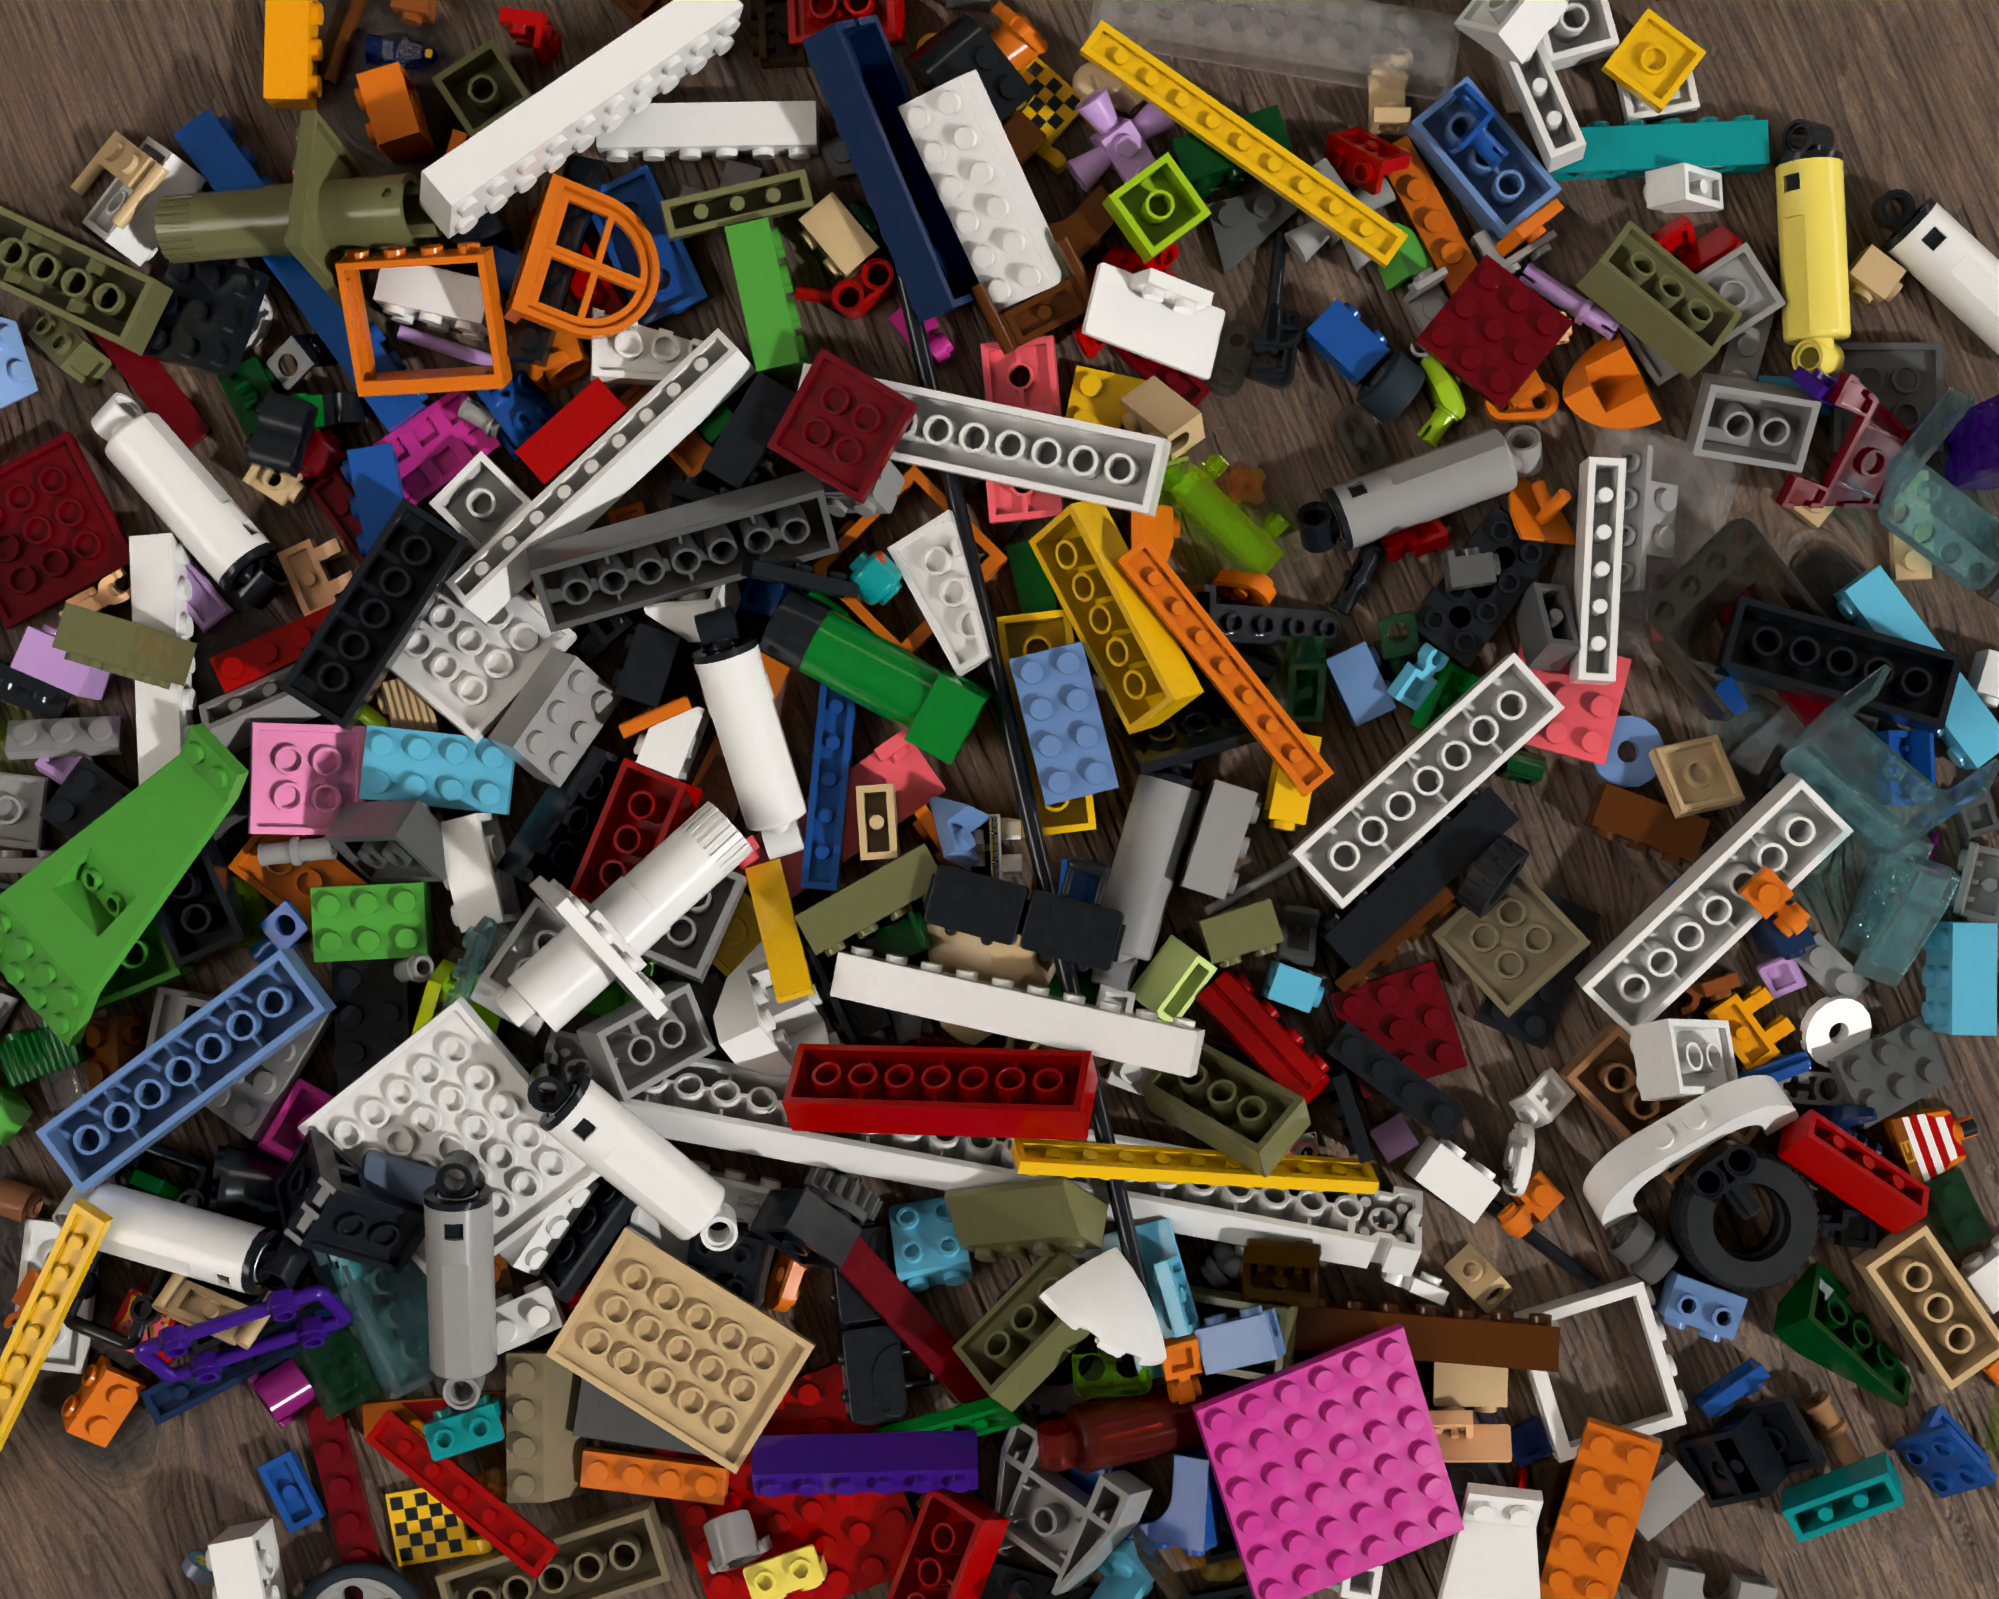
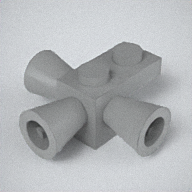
(1308, 238)

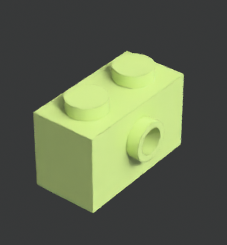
(1173, 979)

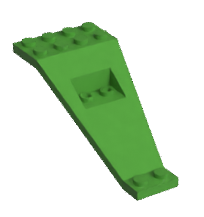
(96, 894)

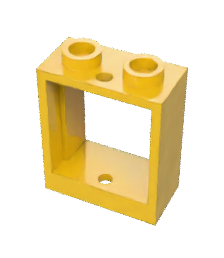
(1283, 803)

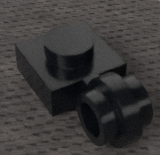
(1851, 1228)

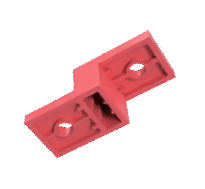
(1038, 395)

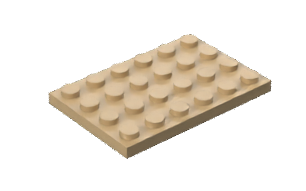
(680, 1349)

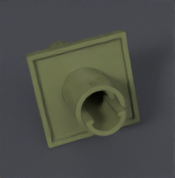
(314, 218)

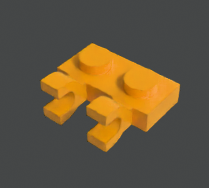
(1750, 1041)

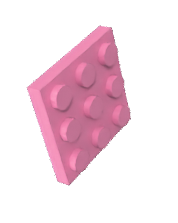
(302, 776)

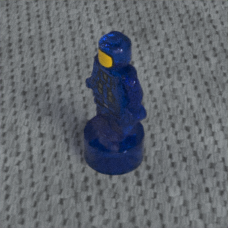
(407, 52)

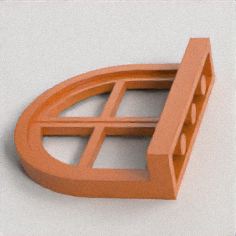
(542, 247)

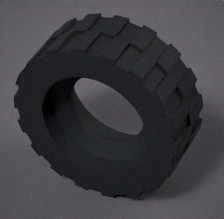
(1492, 876)

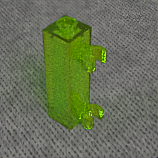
(1220, 519)

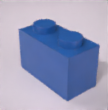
(1346, 342)

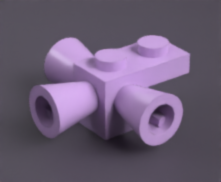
(1118, 140)

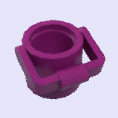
(282, 1391)

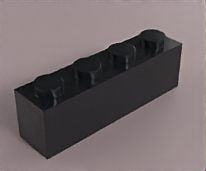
(1394, 1079)

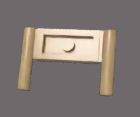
(129, 166)
(194, 1304)

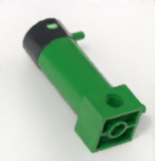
(882, 677)

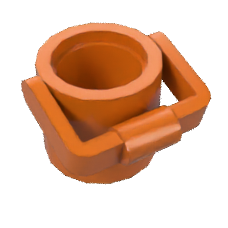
(1017, 37)
(565, 364)

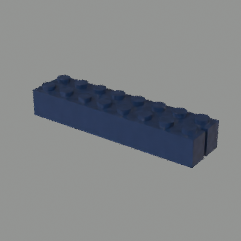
(864, 96)

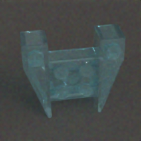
(1896, 910)

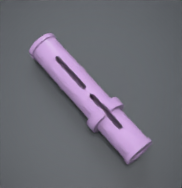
(1568, 300)

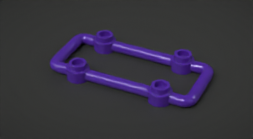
(207, 1365)

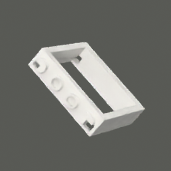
(1654, 1334)

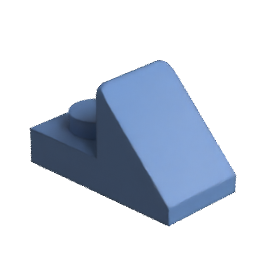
(954, 827)

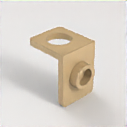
(1478, 1278)

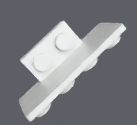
(1155, 318)

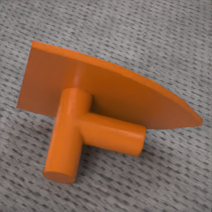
(1538, 514)

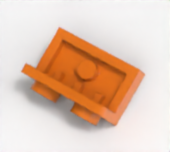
(101, 1402)

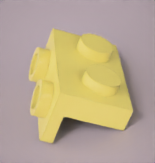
(786, 1573)

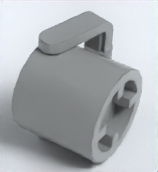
(734, 1541)

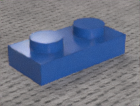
(1741, 1381)
(291, 1490)

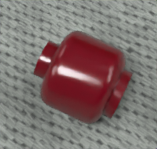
(323, 454)

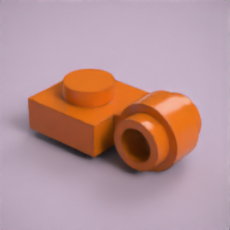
(1768, 895)
(1535, 1204)
(1182, 1368)

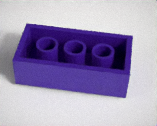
(1975, 448)

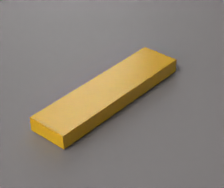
(779, 931)

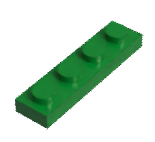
(981, 1415)

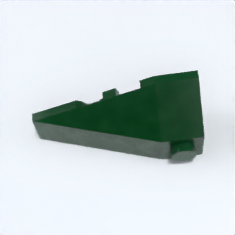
(1828, 1331)

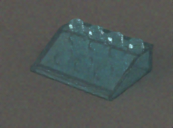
(390, 1321)

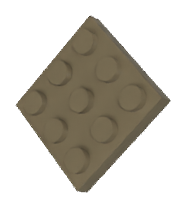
(1513, 945)

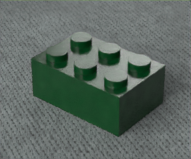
(1209, 169)

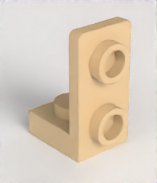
(1387, 112)

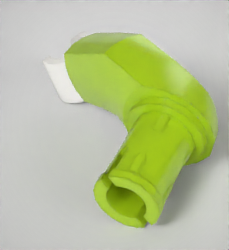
(1446, 396)

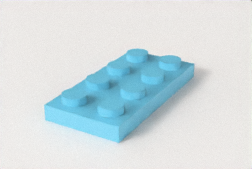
(436, 770)

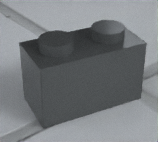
(1546, 626)

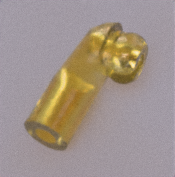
(1220, 1571)

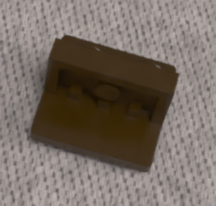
(1279, 1272)

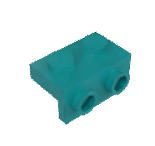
(463, 1430)

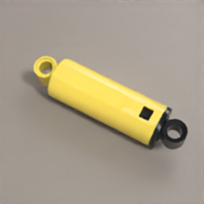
(1813, 246)

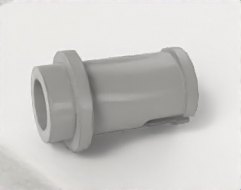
(480, 416)
(415, 968)

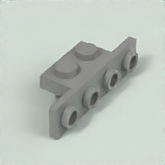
(1648, 517)

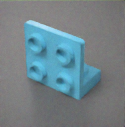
(1123, 1574)

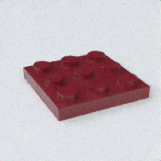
(1493, 332)
(842, 426)
(1407, 1018)

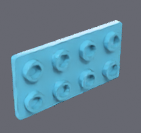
(1166, 1281)

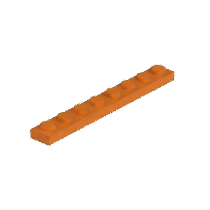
(1442, 237)
(1224, 667)

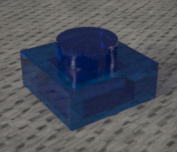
(1529, 1441)

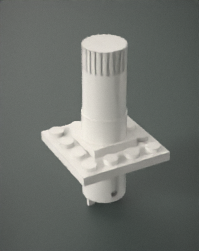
(614, 931)

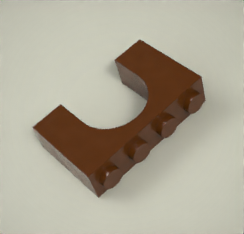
(1090, 221)

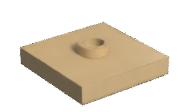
(1696, 776)

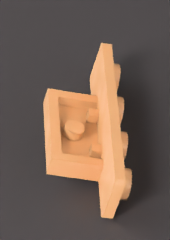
(1470, 1442)

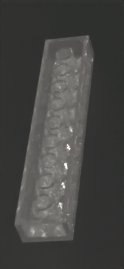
(1308, 39)

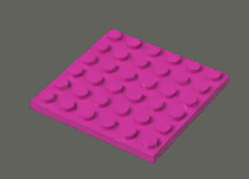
(1329, 1467)

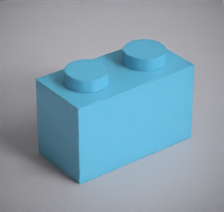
(1292, 987)

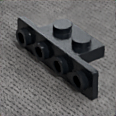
(853, 1018)

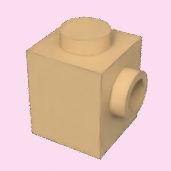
(1874, 277)

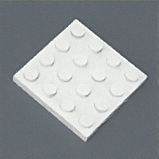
(476, 667)

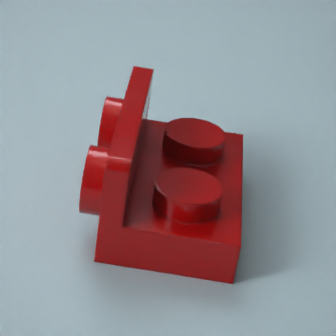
(533, 31)
(1364, 158)

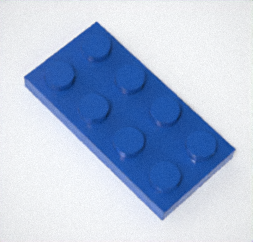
(678, 281)

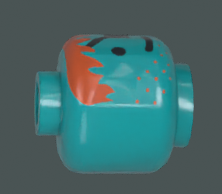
(876, 577)

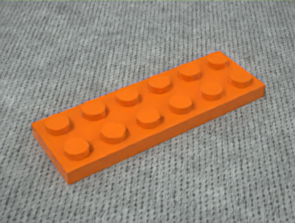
(1599, 1512)

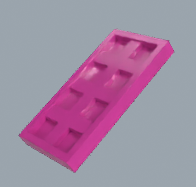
(436, 447)

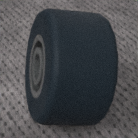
(1390, 386)

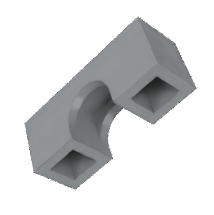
(1686, 1580)

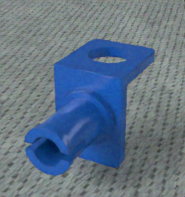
(1477, 135)
(283, 929)

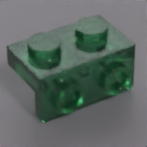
(339, 1374)

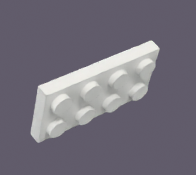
(69, 1348)

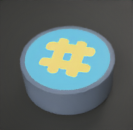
(195, 1567)

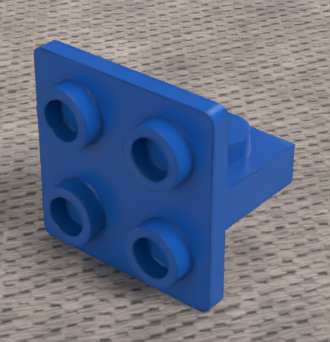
(518, 410)
(1945, 1455)

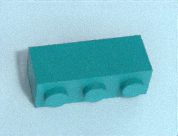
(1842, 1497)

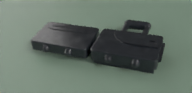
(1046, 922)
(870, 1350)

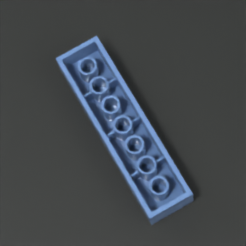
(185, 1069)

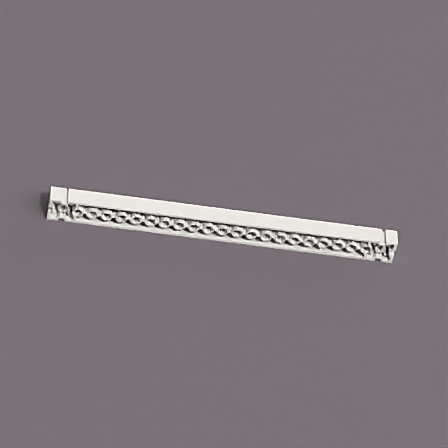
(744, 1113)

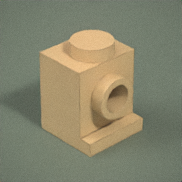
(288, 491)

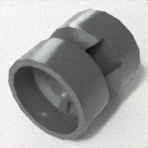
(1650, 1255)

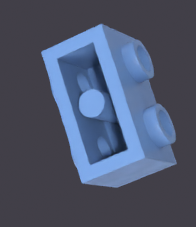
(1700, 1305)

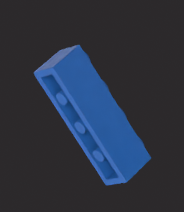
(376, 489)

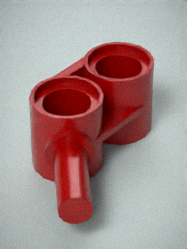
(869, 294)

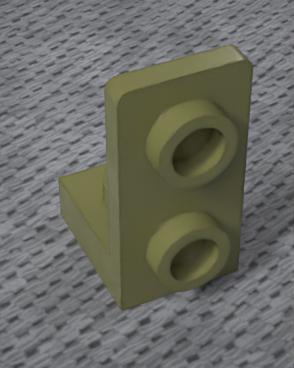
(69, 349)

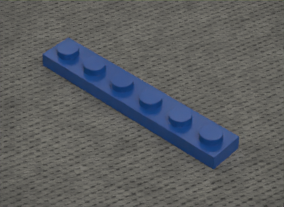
(828, 791)

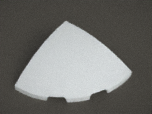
(1112, 1305)

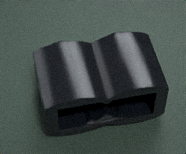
(281, 433)

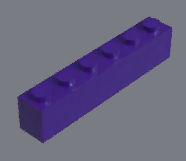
(865, 1463)

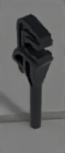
(1277, 332)

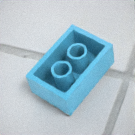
(1961, 978)

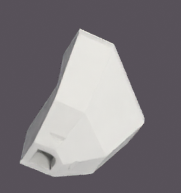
(758, 1029)

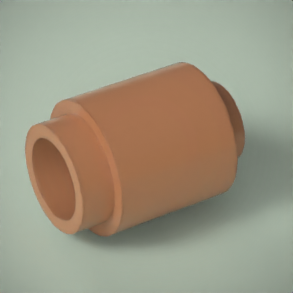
(19, 1200)

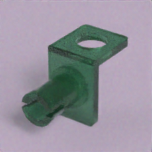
(1397, 648)

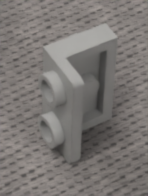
(1979, 885)

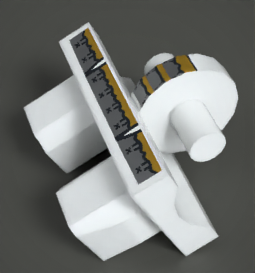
(1000, 830)

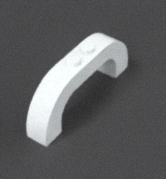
(1679, 1135)

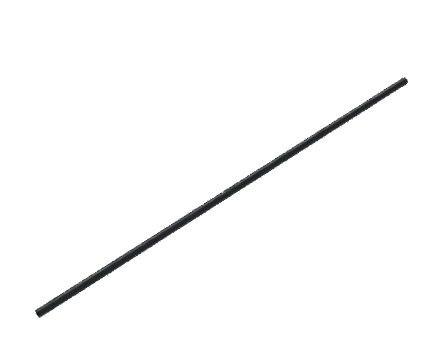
(1020, 773)

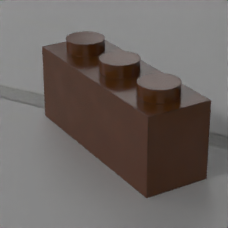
(1645, 824)

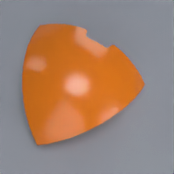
(1609, 388)

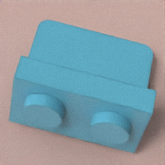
(927, 1246)

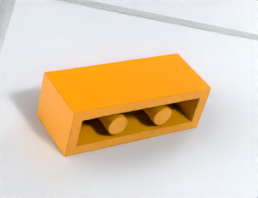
(292, 53)

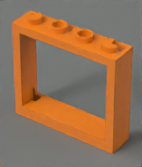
(375, 383)
(854, 530)

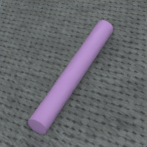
(444, 346)

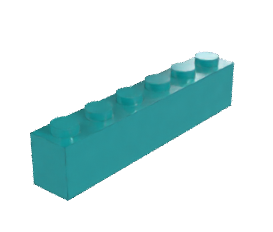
(1637, 148)

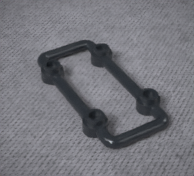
(141, 1307)

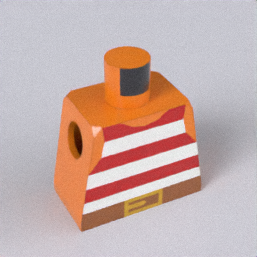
(1927, 1140)

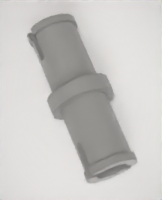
(295, 851)

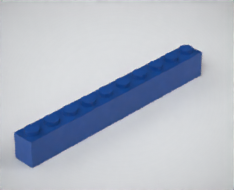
(231, 167)

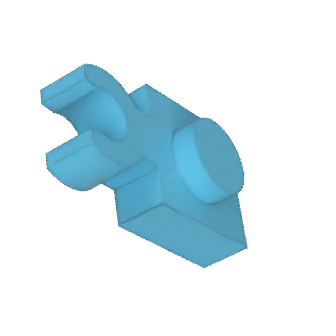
(1417, 681)

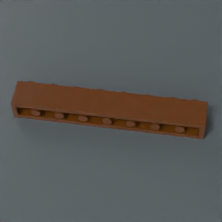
(1436, 1335)

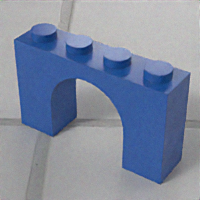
(1194, 1509)

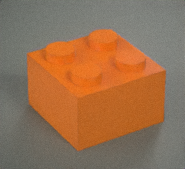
(394, 113)

